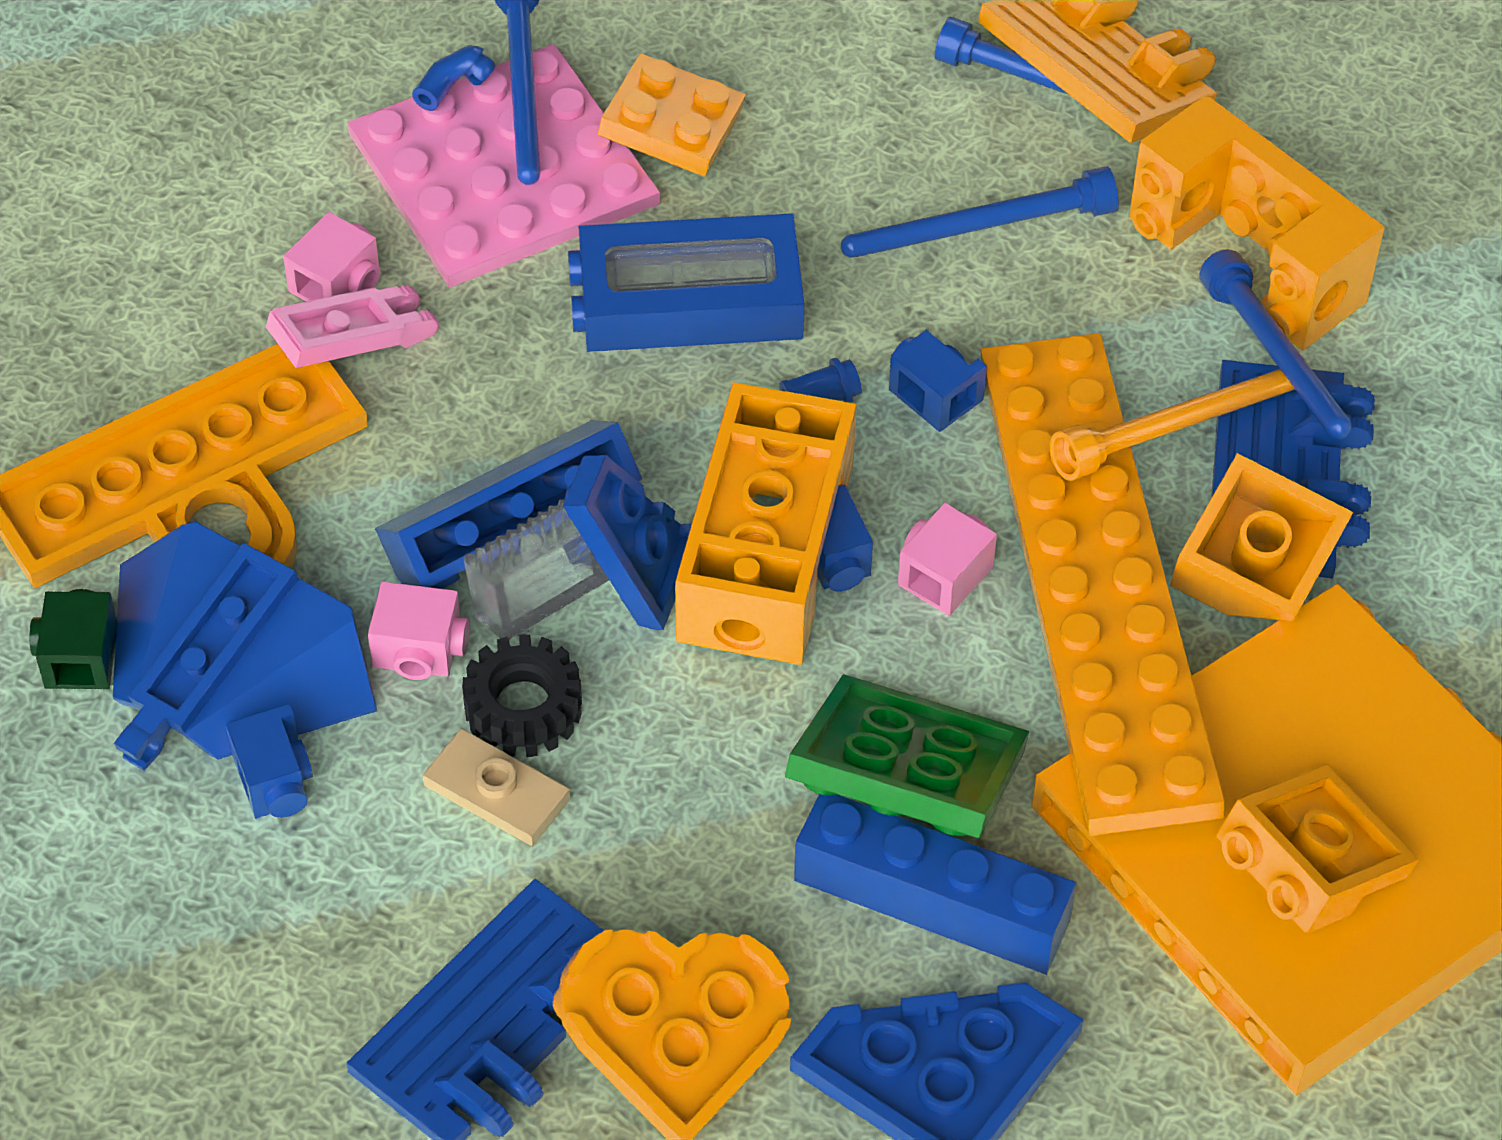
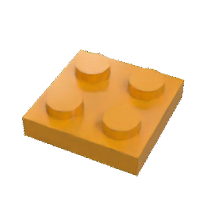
(671, 114)

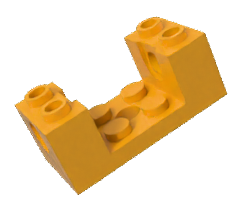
(1315, 237)
(751, 566)

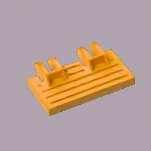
(1103, 60)

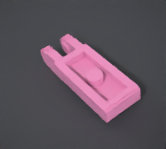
(350, 324)

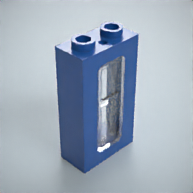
(687, 282)

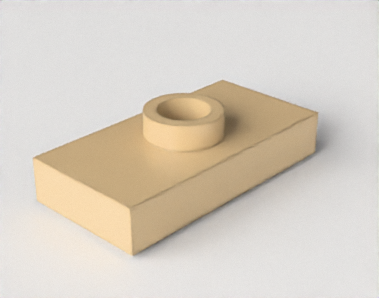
(496, 787)

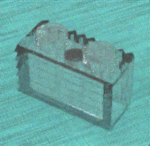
(531, 573)

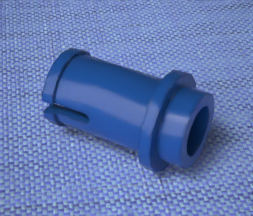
(834, 382)

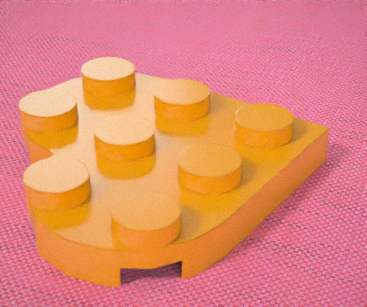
(673, 1021)

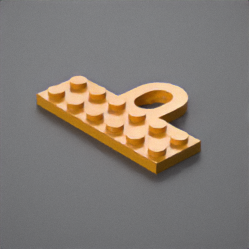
(172, 460)

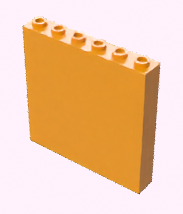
(1276, 708)

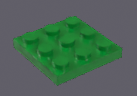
(908, 756)

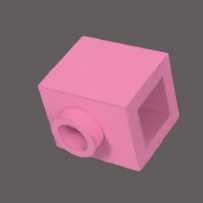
(332, 260)
(946, 558)
(417, 630)

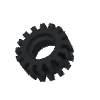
(518, 664)

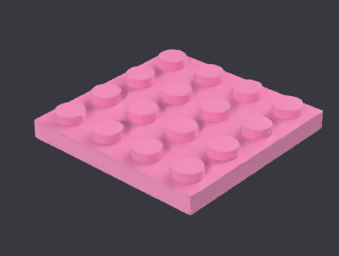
(459, 178)

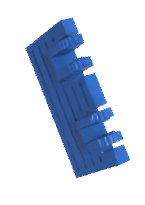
(1294, 444)
(479, 1021)

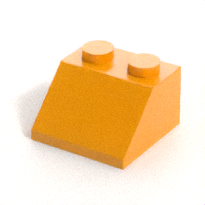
(1259, 544)

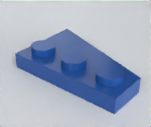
(629, 537)

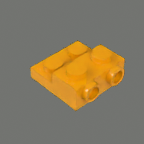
(1313, 848)

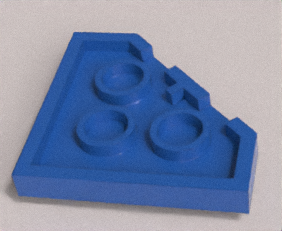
(939, 1060)

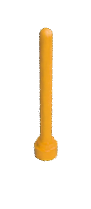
(1082, 449)

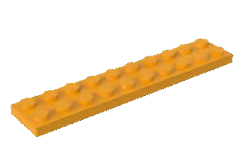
(1100, 596)

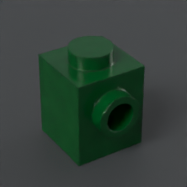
(75, 639)

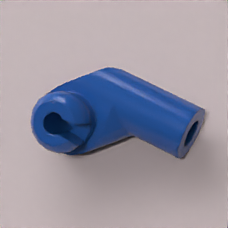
(448, 70)

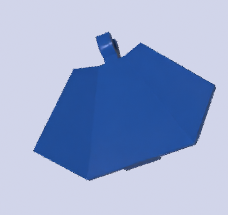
(226, 636)

